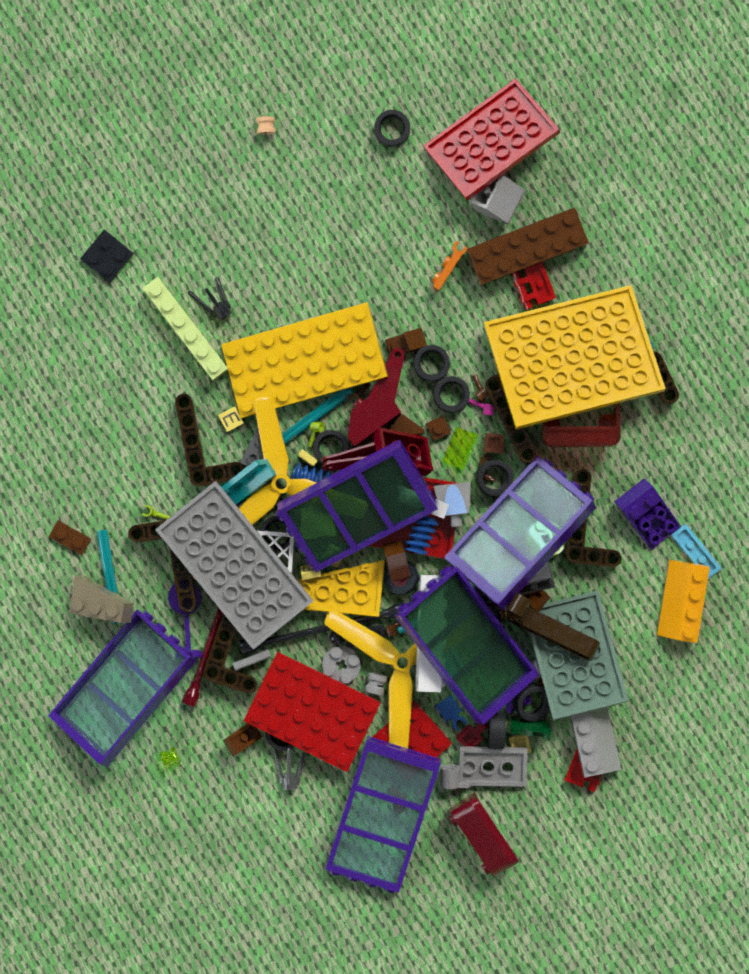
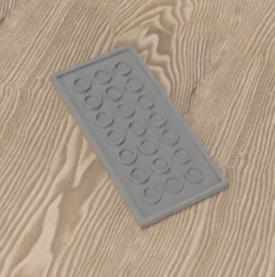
(234, 565)

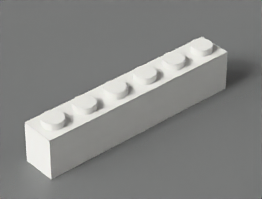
(426, 676)

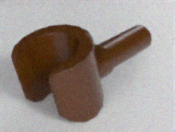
(359, 393)
(481, 394)
(391, 629)

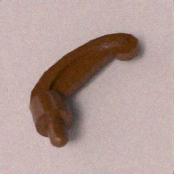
(487, 477)

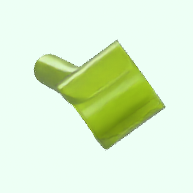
(315, 427)
(155, 513)

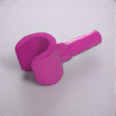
(488, 409)

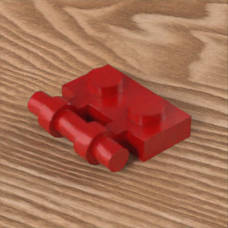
(539, 283)
(576, 777)

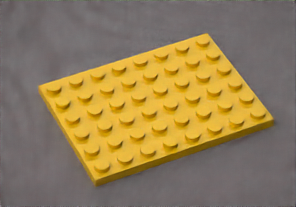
(573, 357)

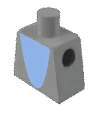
(457, 497)

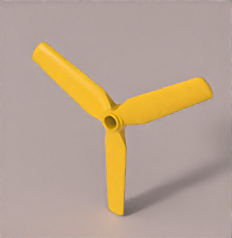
(274, 450)
(383, 651)

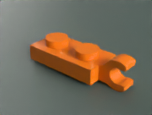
(448, 264)

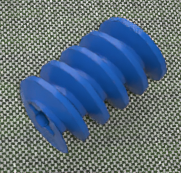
(311, 475)
(421, 535)

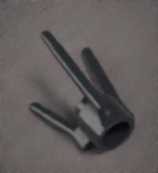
(220, 310)

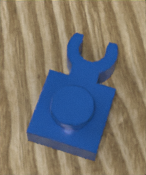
(449, 710)

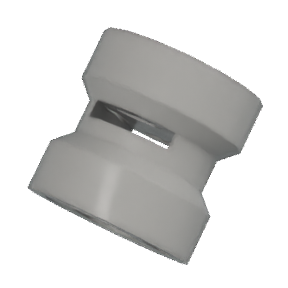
(376, 683)

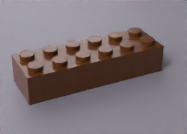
(527, 246)

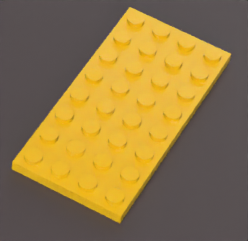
(305, 359)

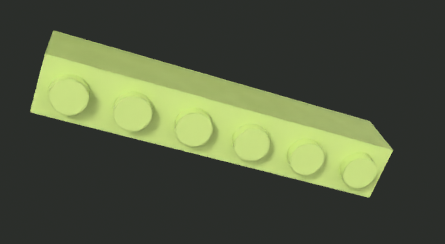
(185, 328)

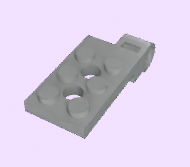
(471, 770)

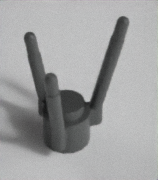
(289, 780)

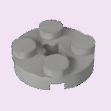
(351, 660)

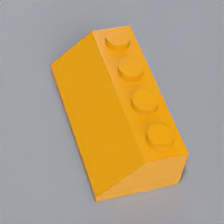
(683, 601)

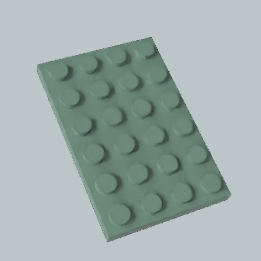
(569, 680)

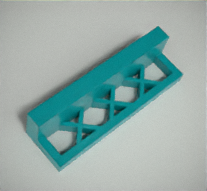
(249, 480)

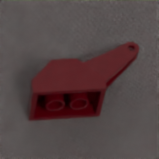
(380, 405)
(416, 446)

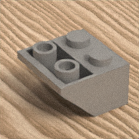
(498, 199)

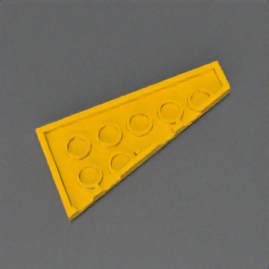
(347, 590)

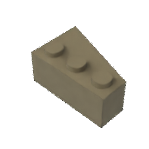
(97, 602)

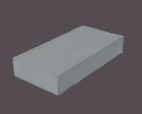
(252, 659)

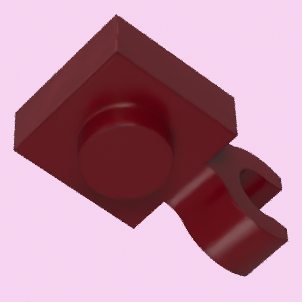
(471, 735)

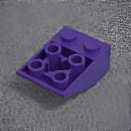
(647, 513)

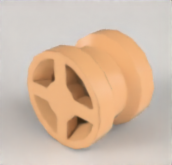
(265, 125)

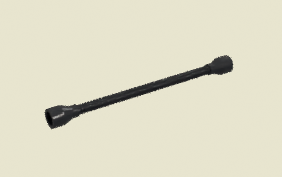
(246, 648)

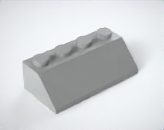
(595, 742)

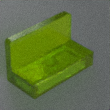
(460, 448)

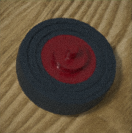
(405, 585)

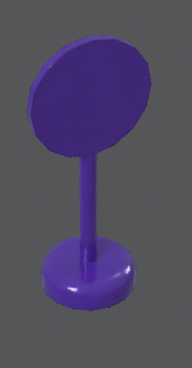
(187, 603)

